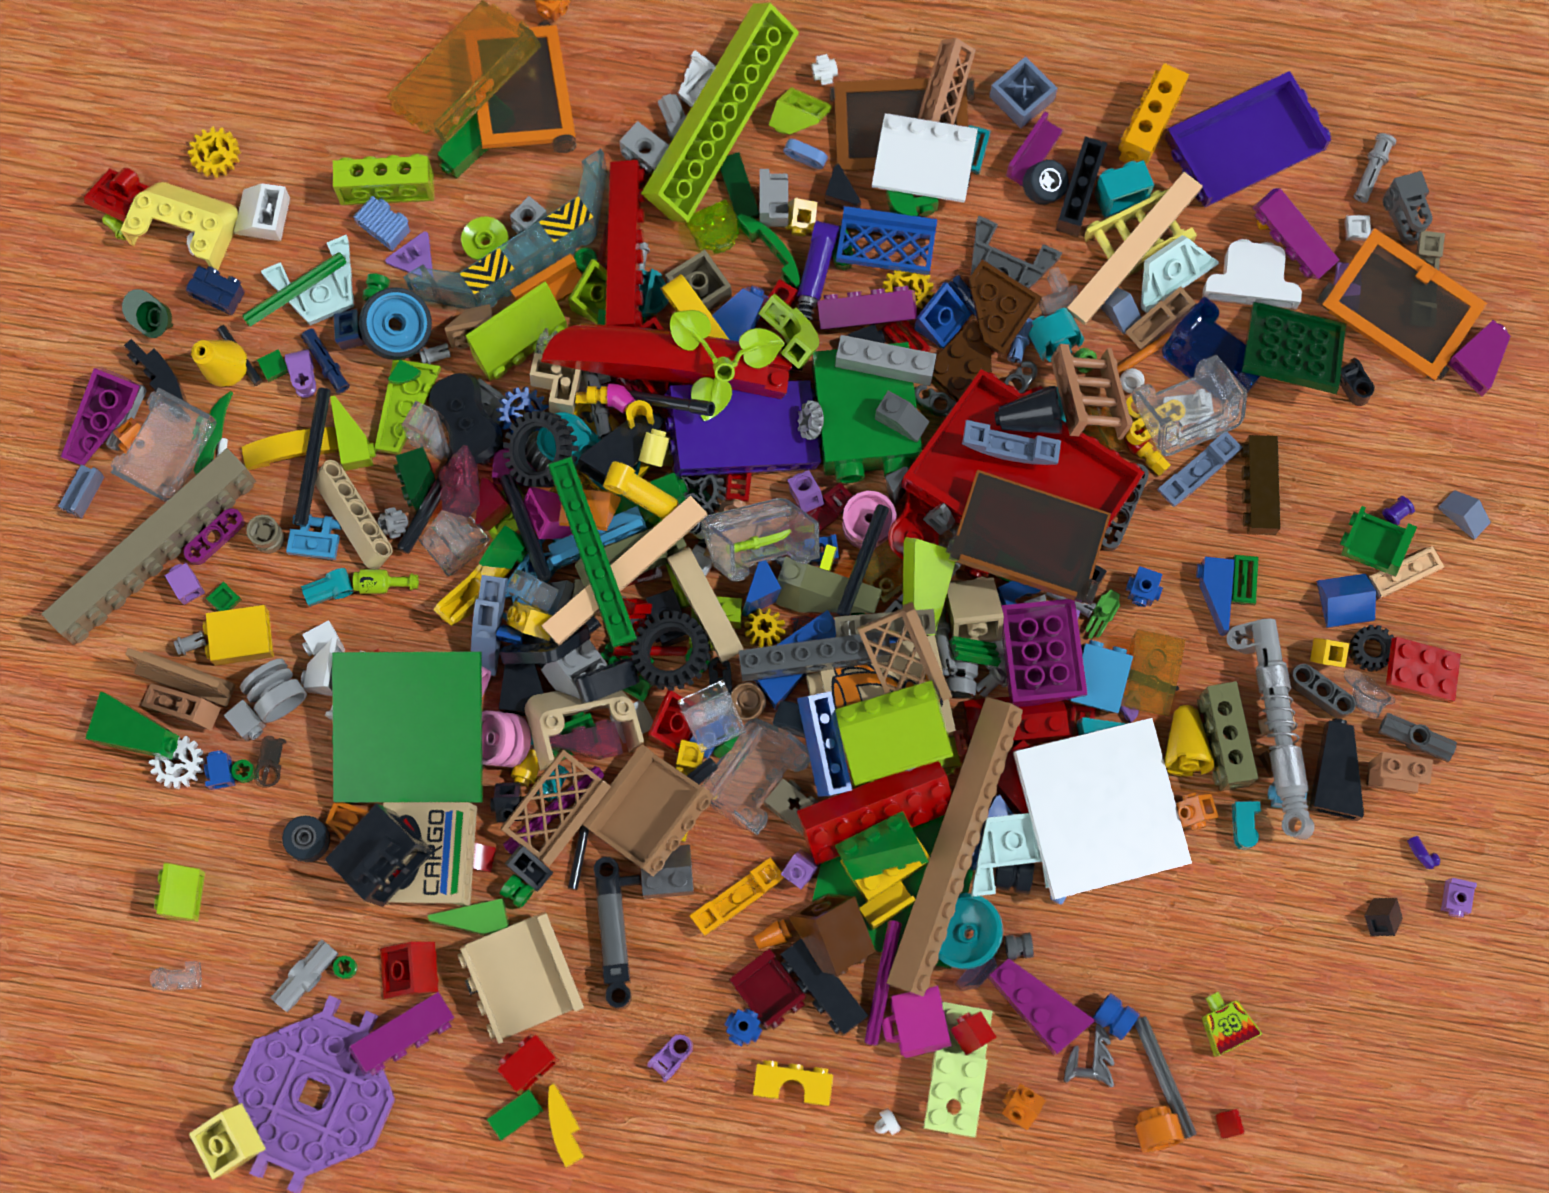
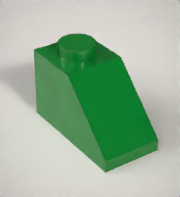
(504, 550)

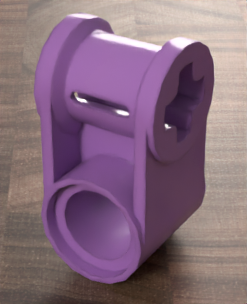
(301, 370)
(670, 1058)

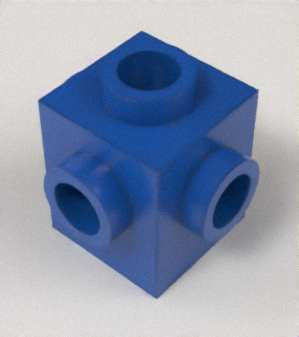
(1144, 587)
(738, 1036)

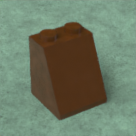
(834, 932)

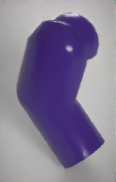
(1421, 853)

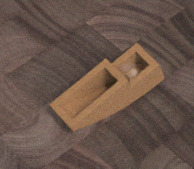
(1161, 318)

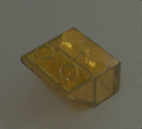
(885, 572)

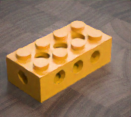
(1153, 114)

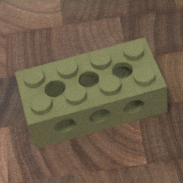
(1232, 724)

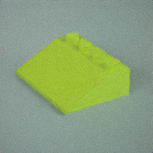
(515, 331)
(894, 732)

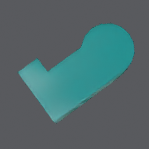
(1243, 821)

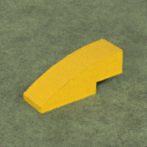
(563, 1127)

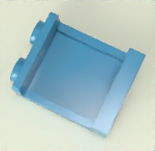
(1105, 676)

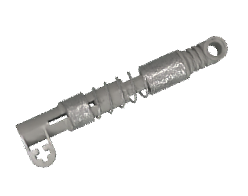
(1275, 685)

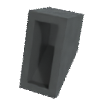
(901, 416)

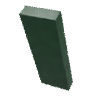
(738, 186)

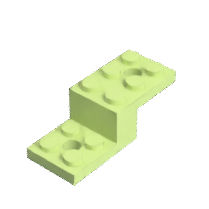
(956, 1078)

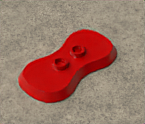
(911, 525)

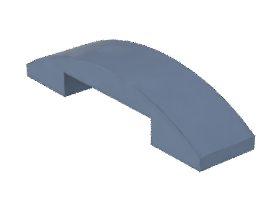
(1010, 446)
(1200, 469)

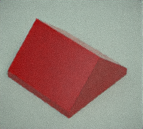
(670, 724)

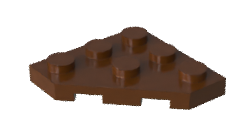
(1000, 306)
(962, 361)

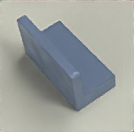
(81, 491)

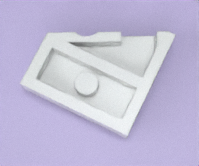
(695, 78)

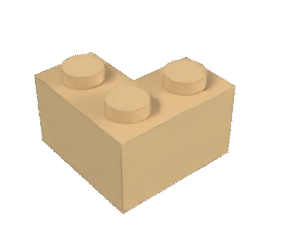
(561, 380)

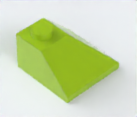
(797, 111)

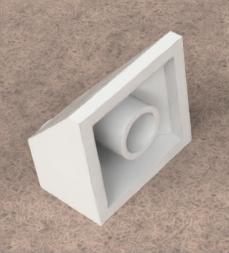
(318, 676)

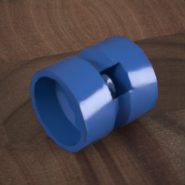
(1115, 1016)

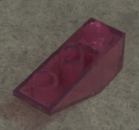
(594, 742)

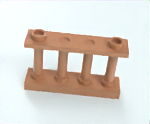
(1074, 401)

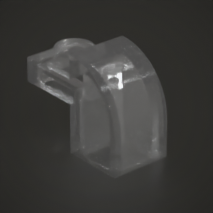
(1061, 295)
(531, 590)

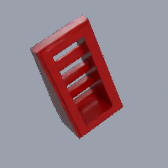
(743, 497)

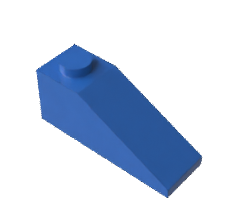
(1216, 587)

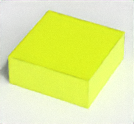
(828, 557)

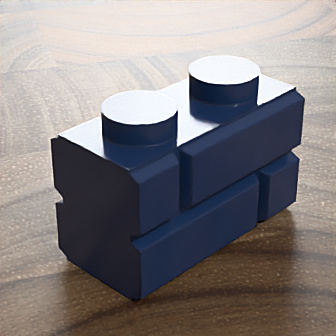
(215, 289)

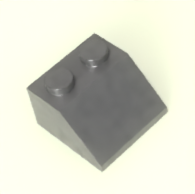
(673, 878)

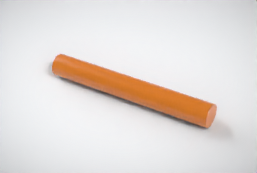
(1144, 353)

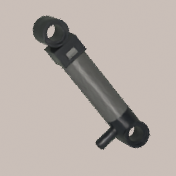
(612, 930)

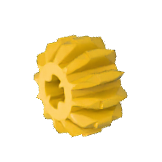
(769, 621)

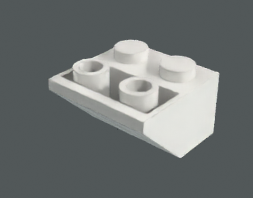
(263, 212)

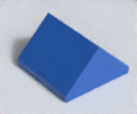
(942, 317)
(763, 589)
(1347, 600)

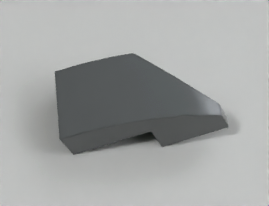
(940, 518)

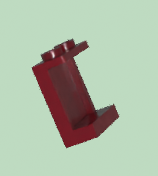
(768, 990)

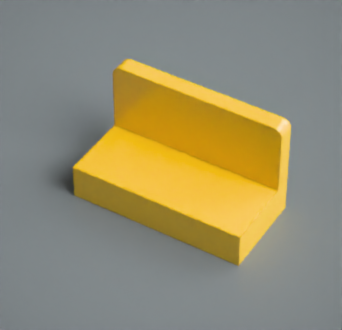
(886, 905)

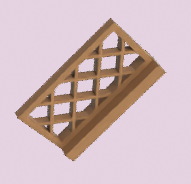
(921, 646)
(181, 677)
(571, 822)

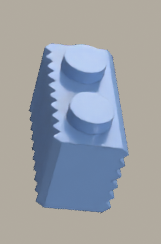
(382, 223)

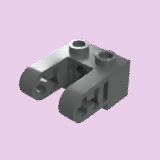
(1403, 201)

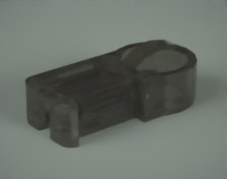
(269, 757)

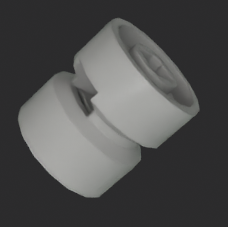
(963, 686)

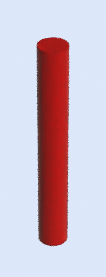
(655, 651)

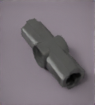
(1432, 743)

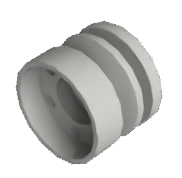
(273, 690)

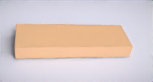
(1411, 571)

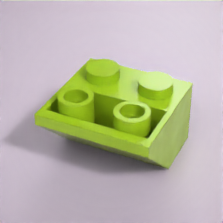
(179, 892)

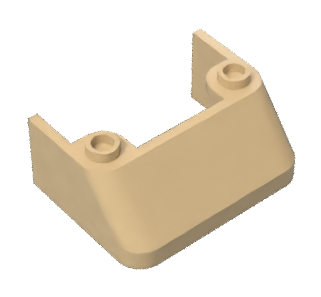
(546, 719)

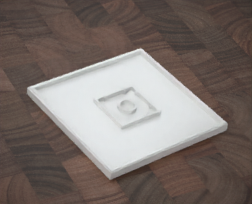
(1102, 808)

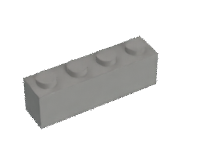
(885, 360)

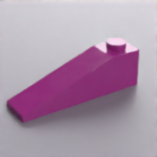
(100, 412)

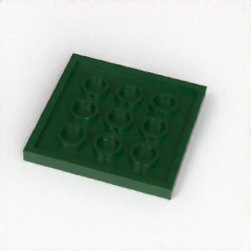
(1294, 347)

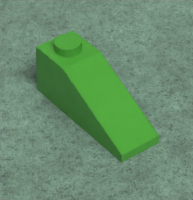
(478, 918)

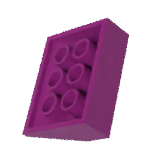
(1042, 652)

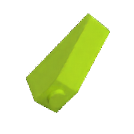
(353, 444)

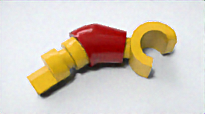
(1153, 458)

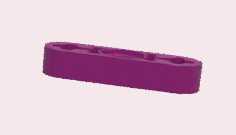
(214, 526)

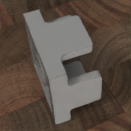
(773, 199)

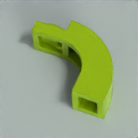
(794, 327)

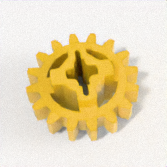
(213, 150)
(911, 280)

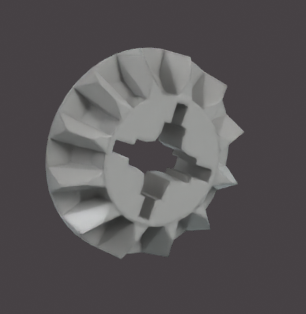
(810, 420)

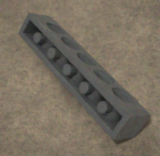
(809, 656)

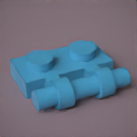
(315, 544)

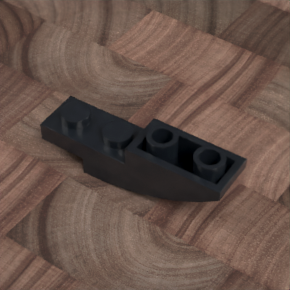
(156, 370)

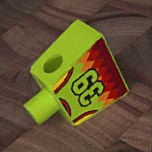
(1227, 1025)

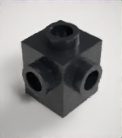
(505, 800)

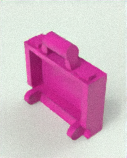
(919, 1023)

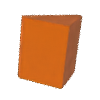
(602, 506)

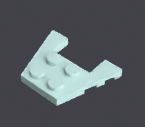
(326, 297)
(1004, 843)

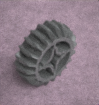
(717, 486)

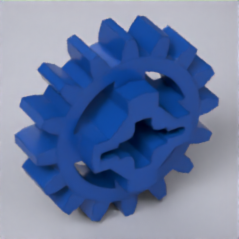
(523, 402)

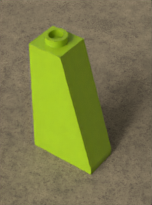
(926, 575)

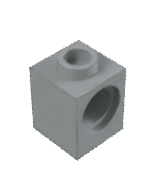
(528, 207)
(245, 721)

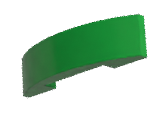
(754, 229)

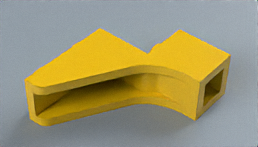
(461, 600)

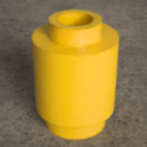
(527, 770)

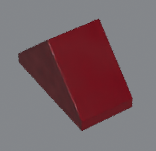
(492, 506)

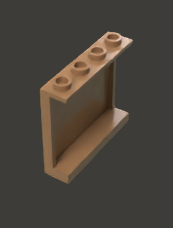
(648, 810)

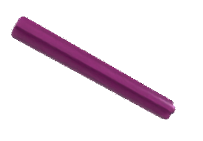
(537, 824)
(881, 986)

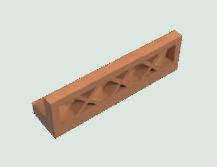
(942, 82)

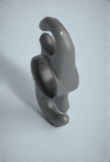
(1025, 380)
(928, 402)

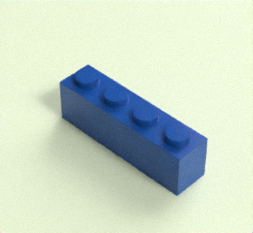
(824, 744)

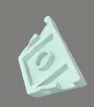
(1173, 267)

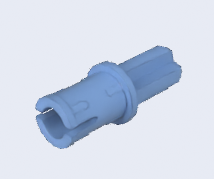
(1019, 344)

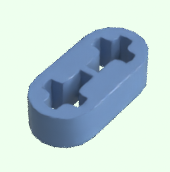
(805, 154)

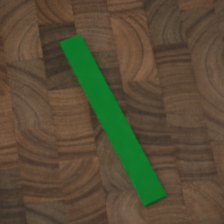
(592, 552)

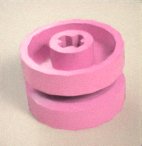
(859, 510)
(504, 739)

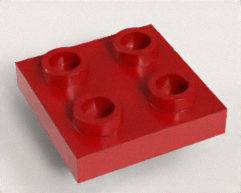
(115, 192)

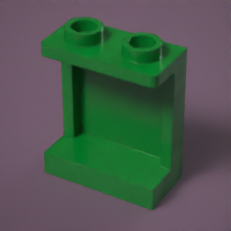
(1376, 542)

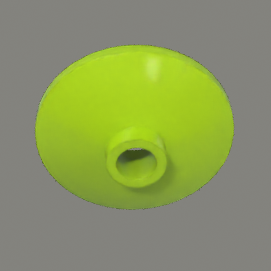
(479, 230)

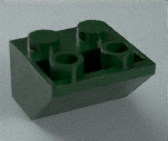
(416, 474)

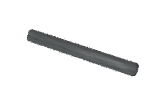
(1164, 1076)

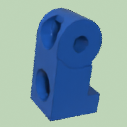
(1014, 590)

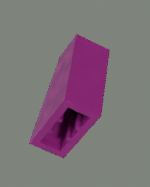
(1482, 357)

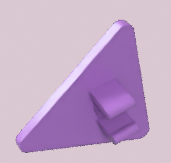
(412, 254)

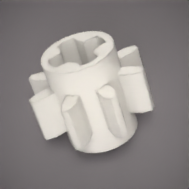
(824, 69)

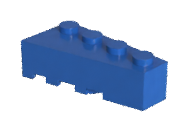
(778, 688)

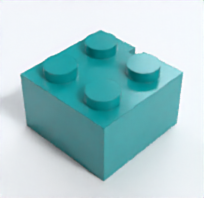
(1123, 188)

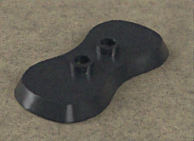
(461, 411)

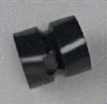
(1015, 876)

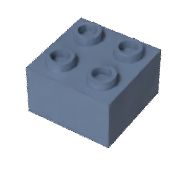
(1023, 92)

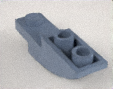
(488, 619)

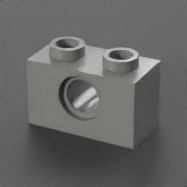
(642, 138)

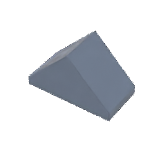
(1121, 310)
(1466, 513)

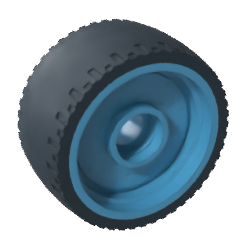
(411, 313)

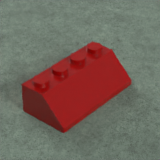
(1037, 725)

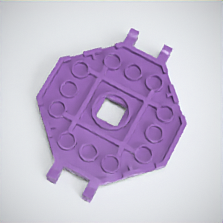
(295, 1132)

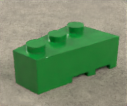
(881, 847)

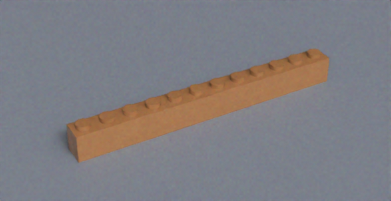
(955, 846)

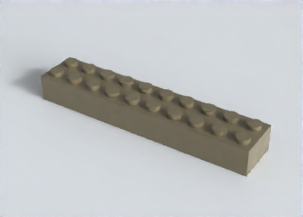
(149, 547)

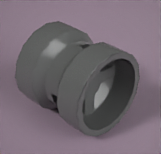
(1019, 946)

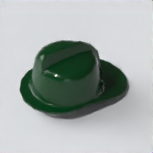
(146, 313)

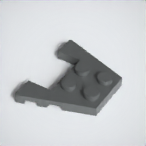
(1019, 270)

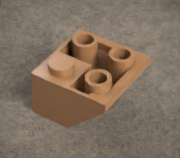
(465, 323)

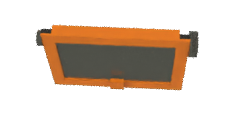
(533, 102)
(1403, 305)

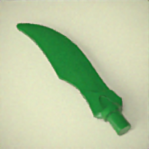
(218, 413)

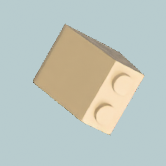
(974, 609)

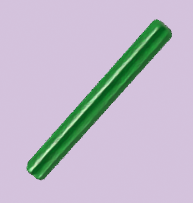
(294, 289)

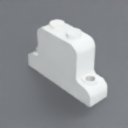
(1255, 275)

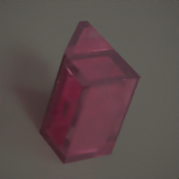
(460, 484)

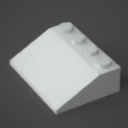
(924, 158)

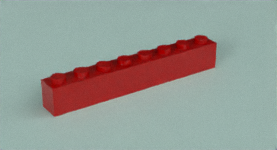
(624, 244)

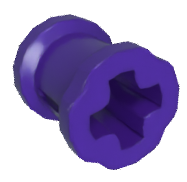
(1398, 510)

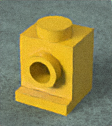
(806, 211)

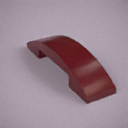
(833, 507)

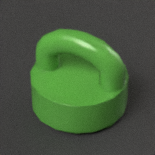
(1085, 353)

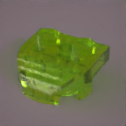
(714, 227)

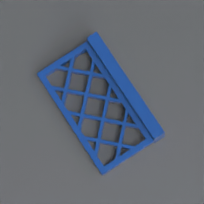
(888, 225)

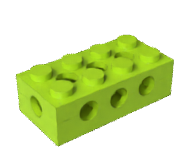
(392, 185)

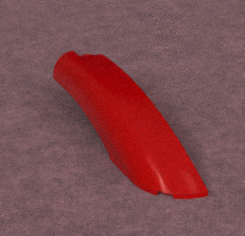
(654, 355)

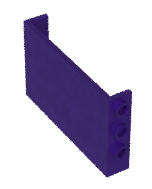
(1248, 138)
(745, 437)

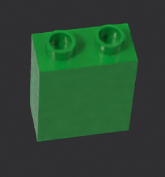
(850, 434)

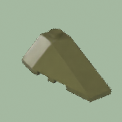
(817, 590)

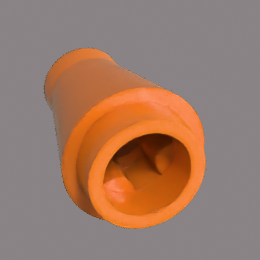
(774, 934)

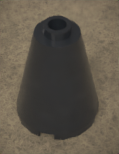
(1032, 413)

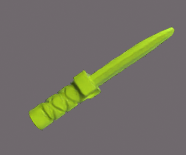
(755, 543)

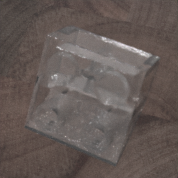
(426, 430)
(453, 541)
(712, 716)

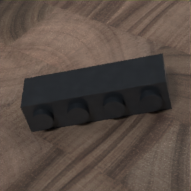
(1081, 186)
(826, 989)

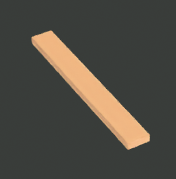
(1134, 248)
(627, 567)

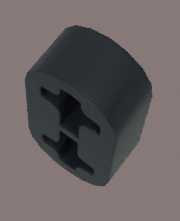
(713, 674)

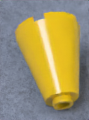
(220, 361)
(1188, 744)

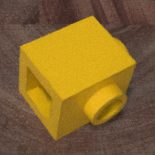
(1329, 652)

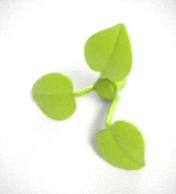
(758, 347)

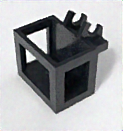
(375, 851)

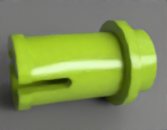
(115, 225)

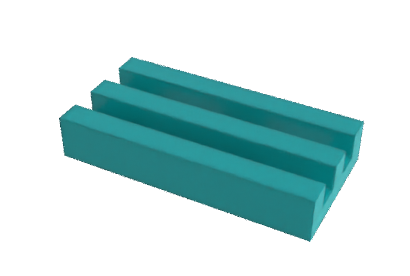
(986, 132)

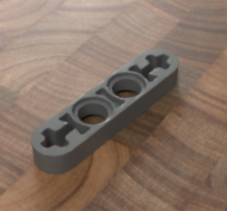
(1127, 510)

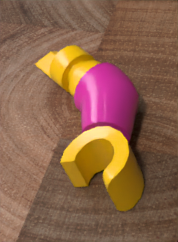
(619, 398)

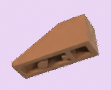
(181, 706)

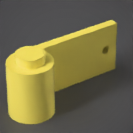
(655, 449)

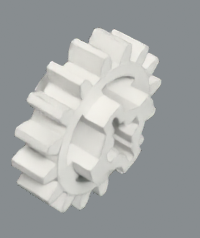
(174, 771)

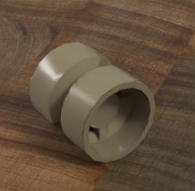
(265, 534)

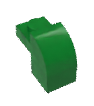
(905, 204)

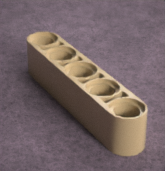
(352, 514)
(705, 604)

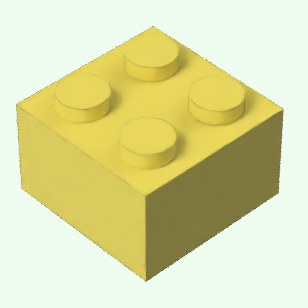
(227, 1141)

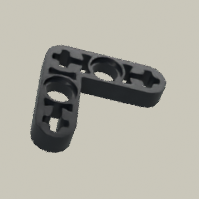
(544, 652)

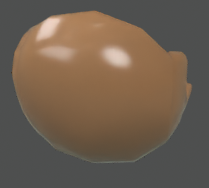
(748, 700)

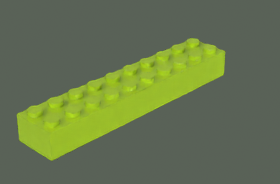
(720, 112)

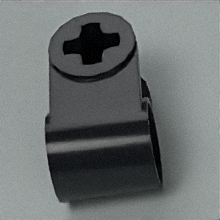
(1354, 377)

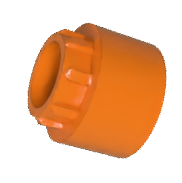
(1158, 1129)

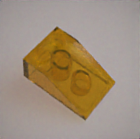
(1153, 672)

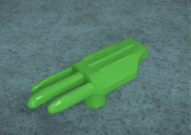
(1104, 611)

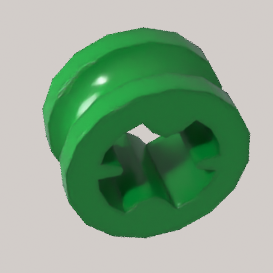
(235, 768)
(353, 965)

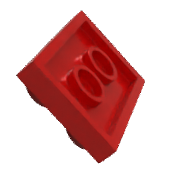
(1423, 669)

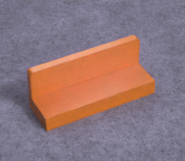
(560, 277)

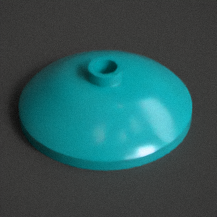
(984, 920)

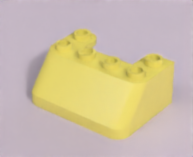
(207, 217)

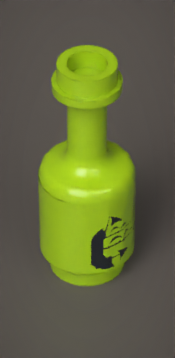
(378, 581)

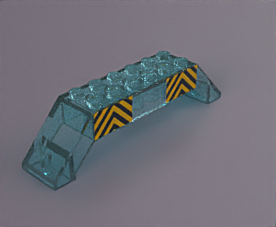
(524, 254)

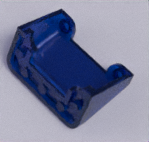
(1201, 338)

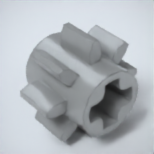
(393, 522)

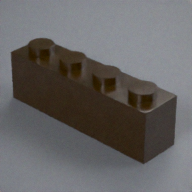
(1262, 485)

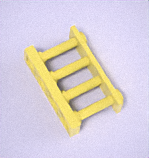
(1098, 228)

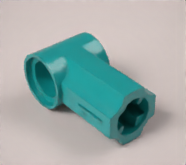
(334, 585)

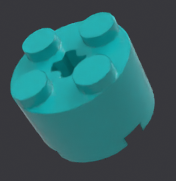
(1055, 330)

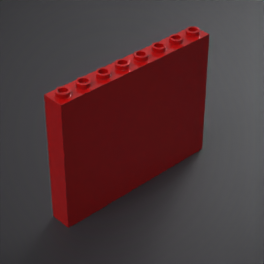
(1083, 474)

